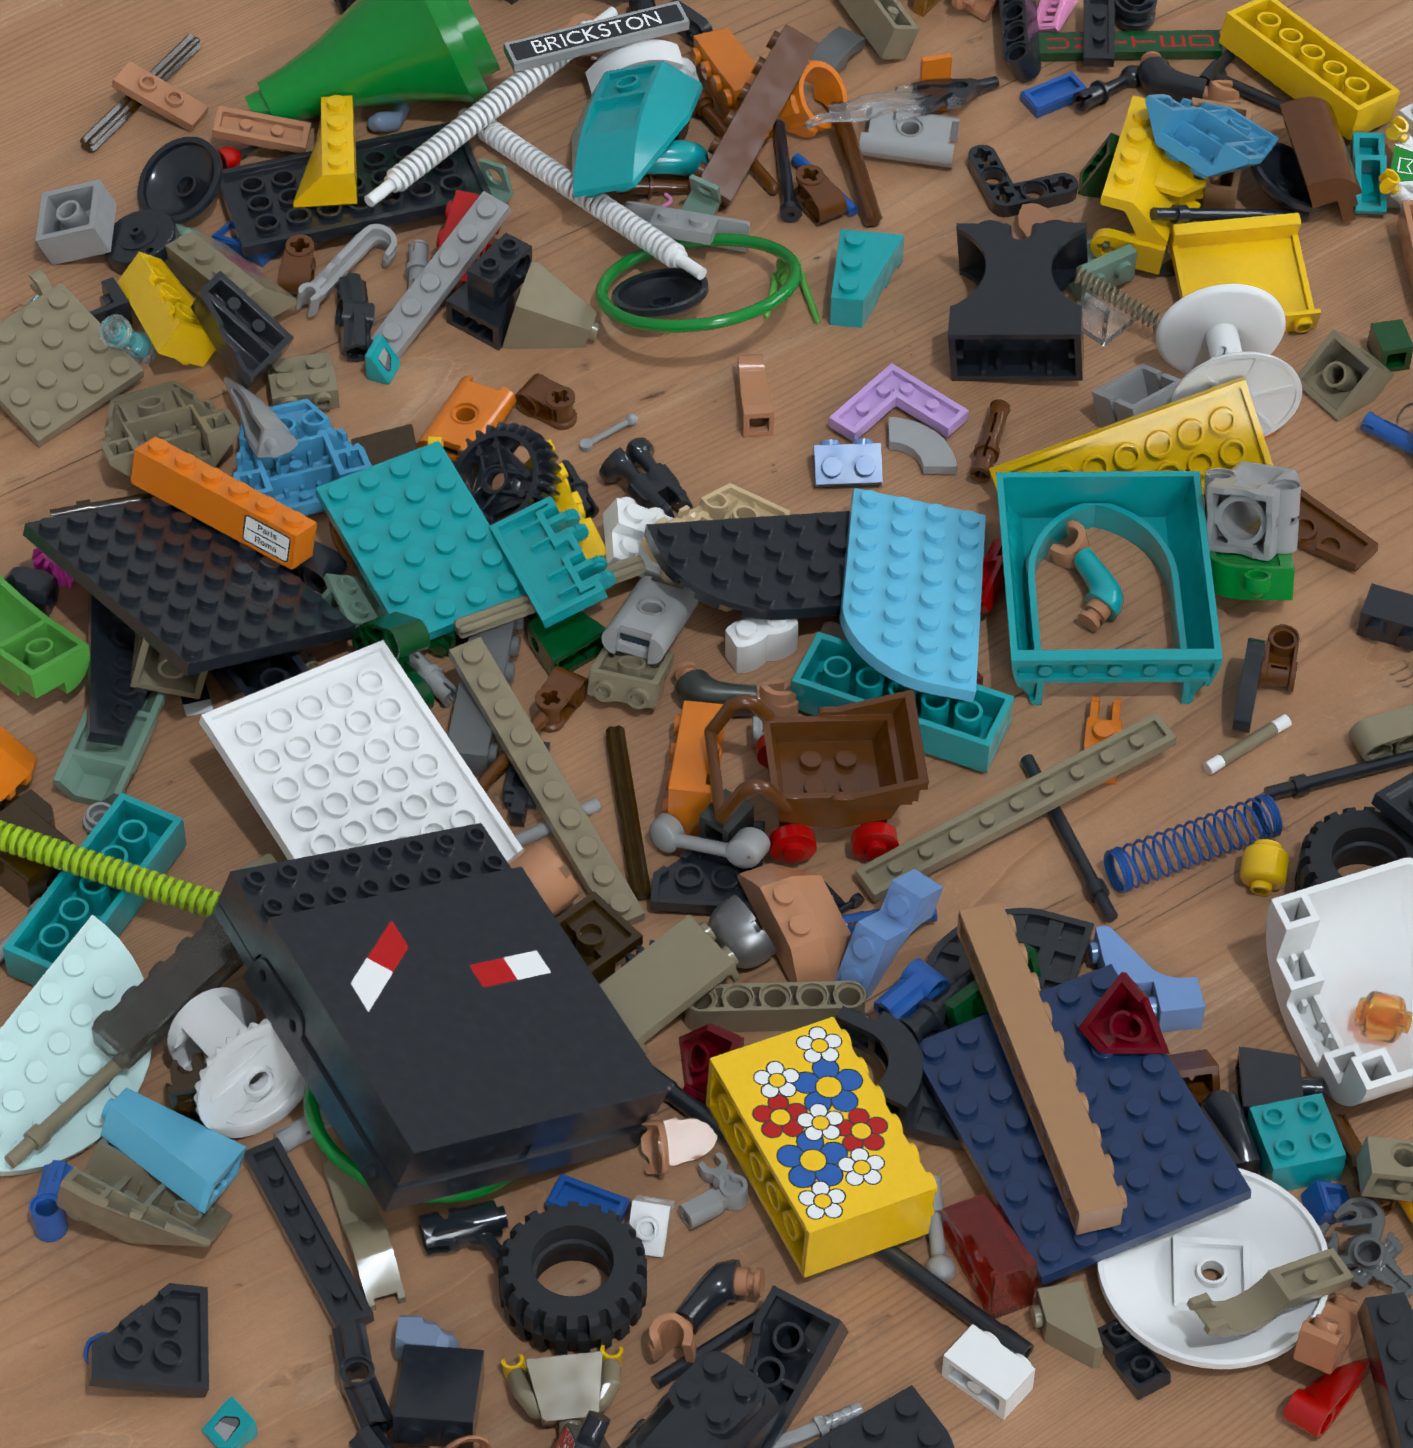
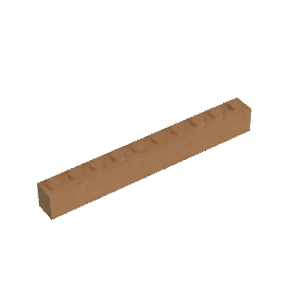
(1040, 1068)

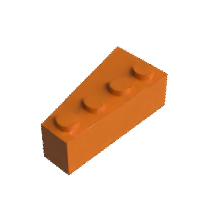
(689, 778)

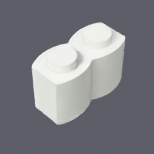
(756, 641)

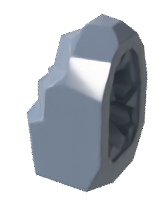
(417, 1331)

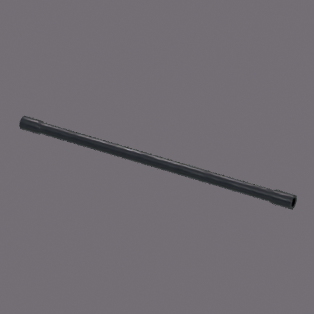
(893, 1256)

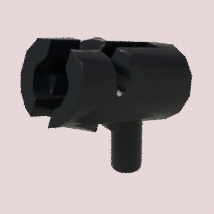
(465, 1226)

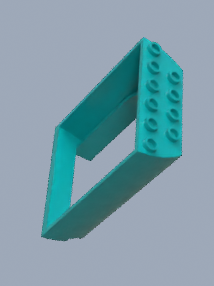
(1151, 510)

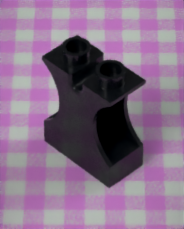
(1017, 316)

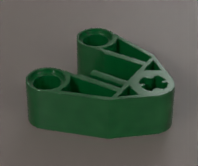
(403, 637)

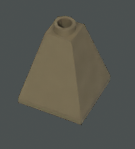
(549, 315)

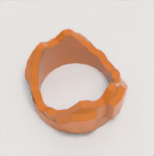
(827, 88)

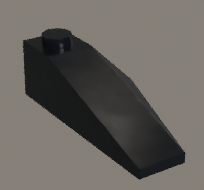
(791, 1353)

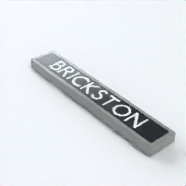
(596, 36)

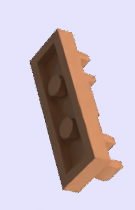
(261, 130)

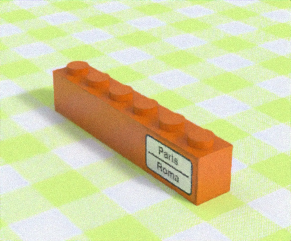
(223, 502)

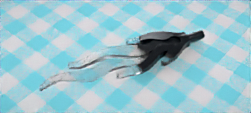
(907, 100)

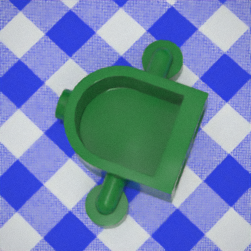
(1253, 579)

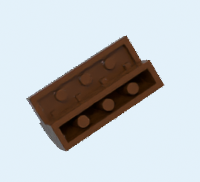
(1321, 154)

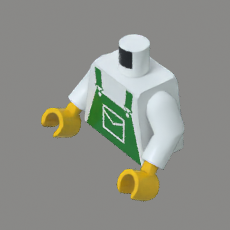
(1398, 180)

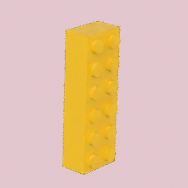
(1308, 64)

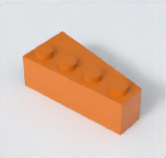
(724, 67)

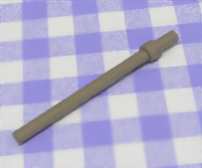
(39, 1135)

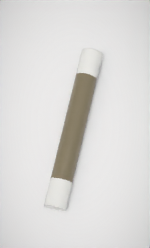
(1247, 744)

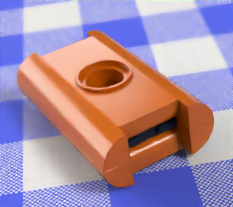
(465, 411)

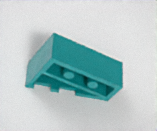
(861, 273)

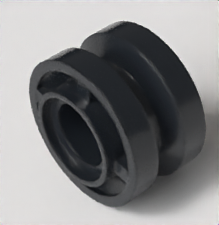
(1135, 14)

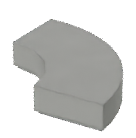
(923, 445)

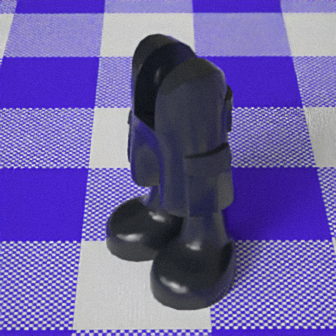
(650, 490)

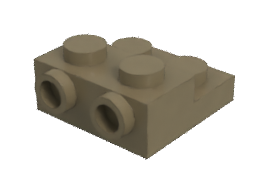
(304, 378)
(628, 679)

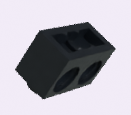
(499, 271)

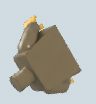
(565, 1386)

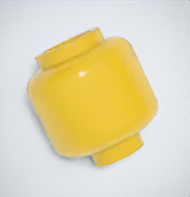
(1264, 867)

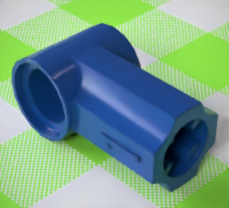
(917, 983)
(48, 1219)

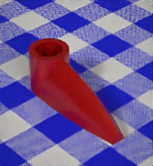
(1325, 1398)

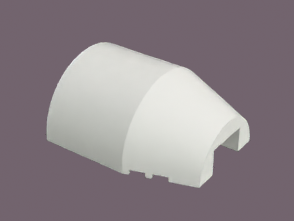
(1326, 954)

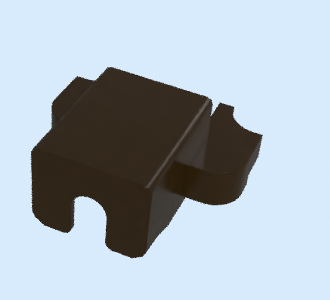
(19, 875)

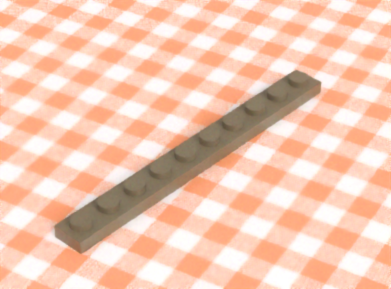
(543, 779)
(1018, 805)

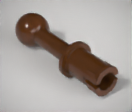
(648, 185)

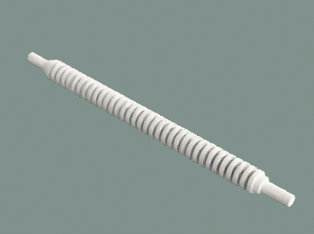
(467, 125)
(601, 207)

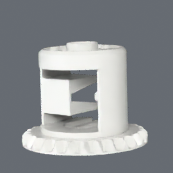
(247, 1070)

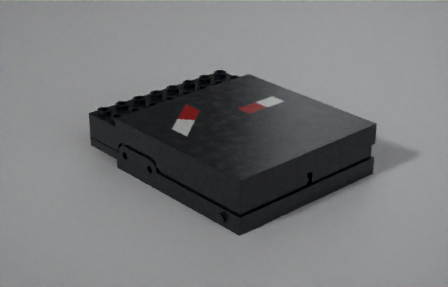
(438, 1013)

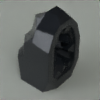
(35, 586)

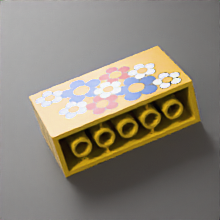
(820, 1146)

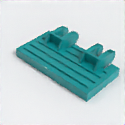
(549, 561)

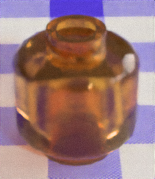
(1382, 1016)

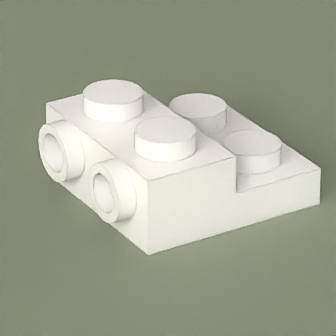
(624, 531)

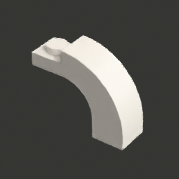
(639, 54)

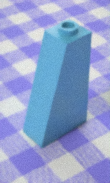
(172, 1148)

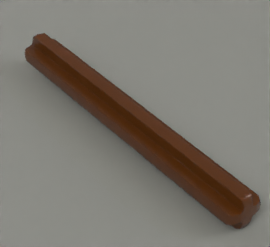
(857, 172)

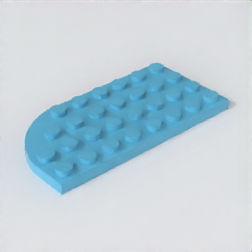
(914, 591)

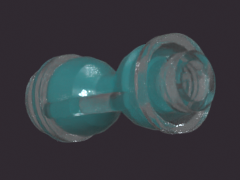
(118, 333)

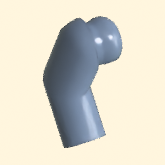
(390, 120)

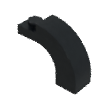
(897, 1053)

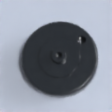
(141, 232)

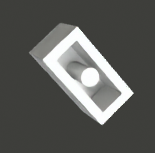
(988, 1371)

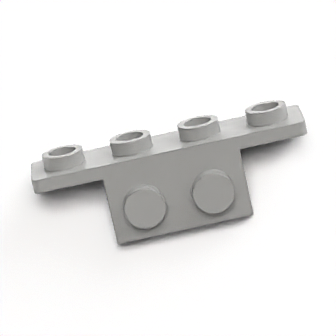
(689, 225)

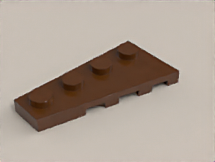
(1331, 536)

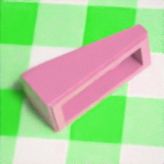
(1047, 8)

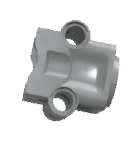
(1252, 510)

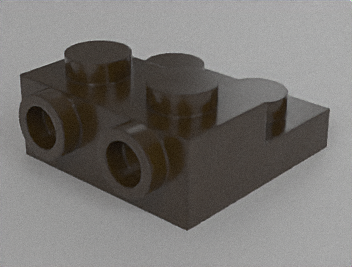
(599, 934)

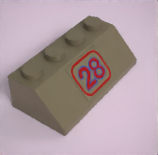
(199, 258)

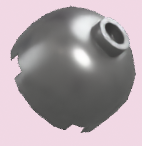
(737, 929)

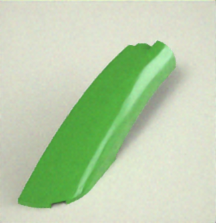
(36, 649)

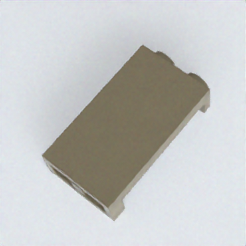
(669, 978)

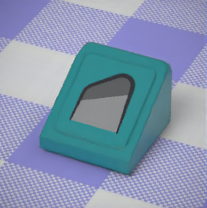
(381, 361)
(230, 1426)

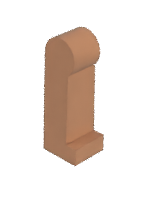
(754, 395)

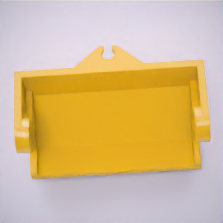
(1139, 181)

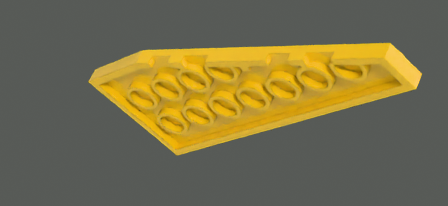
(1186, 435)

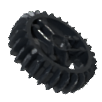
(494, 455)

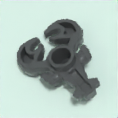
(1366, 1251)

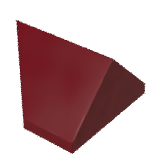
(1124, 1021)
(696, 1051)

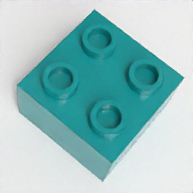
(1297, 1142)

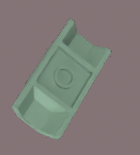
(102, 771)

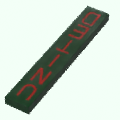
(1134, 44)

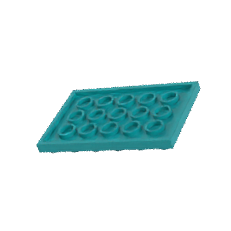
(420, 539)

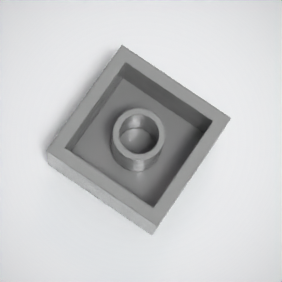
(76, 222)

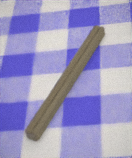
(521, 605)

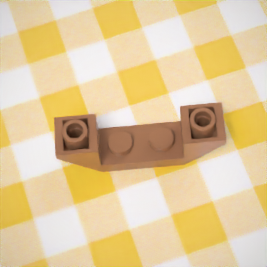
(1327, 1336)

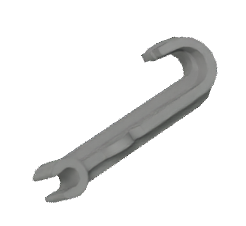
(370, 237)

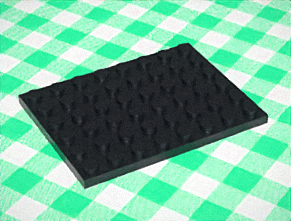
(187, 585)

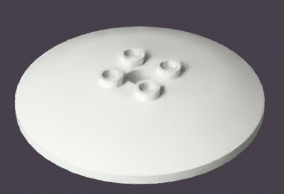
(1156, 1279)

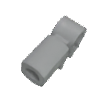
(728, 1193)

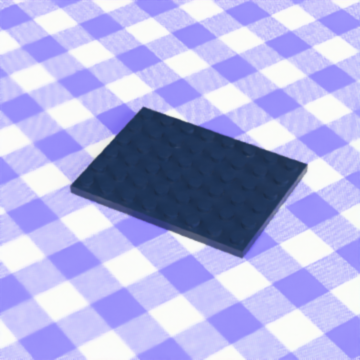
(1146, 1120)

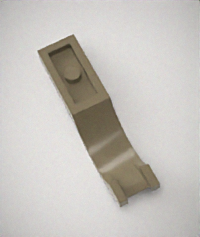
(366, 1236)
(1273, 1294)

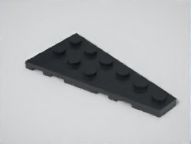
(110, 700)

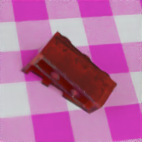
(990, 1255)

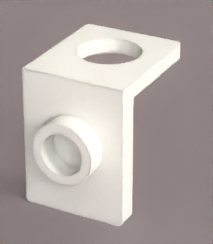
(651, 1221)

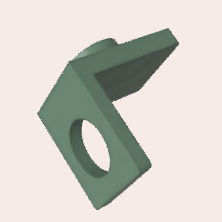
(500, 190)
(701, 199)

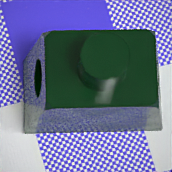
(566, 643)

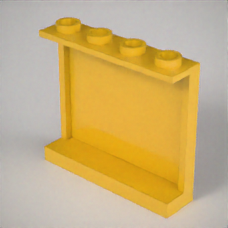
(1247, 252)

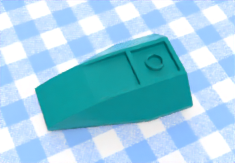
(629, 125)

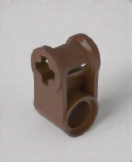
(818, 194)
(297, 263)
(547, 402)
(1280, 658)
(560, 697)

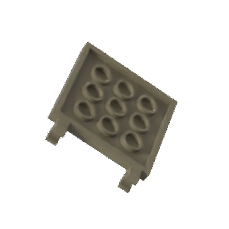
(56, 363)

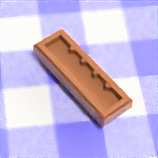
(160, 96)

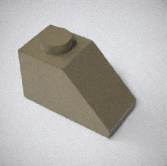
(1068, 1322)

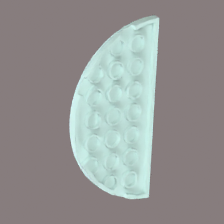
(52, 1052)

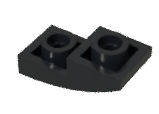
(1132, 1360)

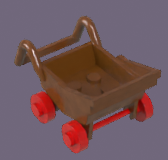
(829, 771)

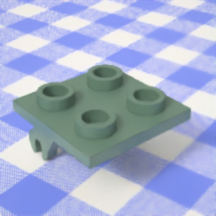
(352, 597)

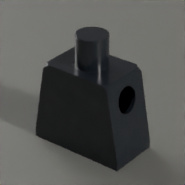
(1271, 1078)

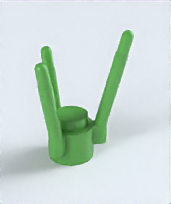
(781, 276)

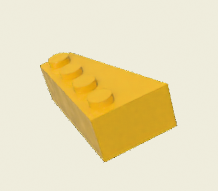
(165, 311)

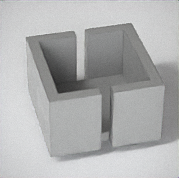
(1133, 394)

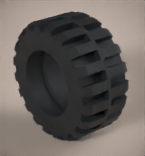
(1349, 839)
(572, 1235)

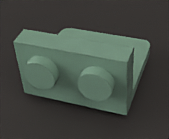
(1114, 267)

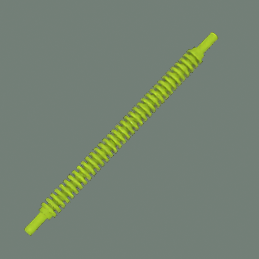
(107, 870)

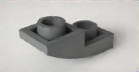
(838, 47)

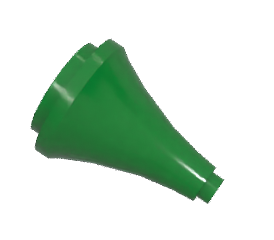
(383, 57)

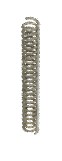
(1116, 297)

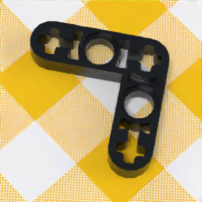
(1055, 188)

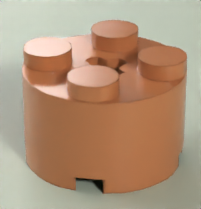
(545, 874)

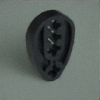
(1248, 685)

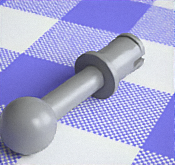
(939, 1263)

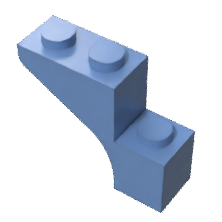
(881, 935)
(1174, 1000)

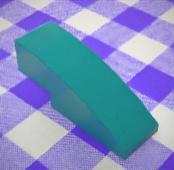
(1369, 162)

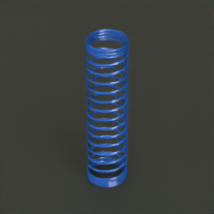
(1257, 811)

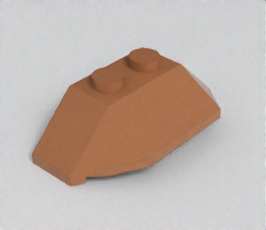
(799, 920)

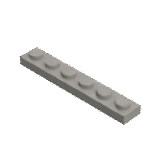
(443, 272)

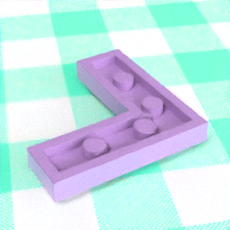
(899, 389)

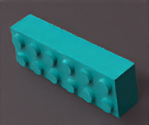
(949, 727)
(126, 832)

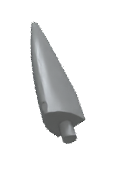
(262, 427)

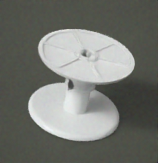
(1230, 335)

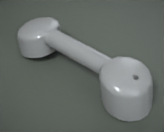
(743, 850)

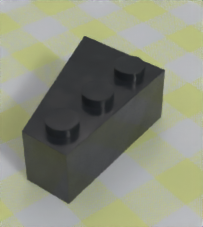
(240, 330)

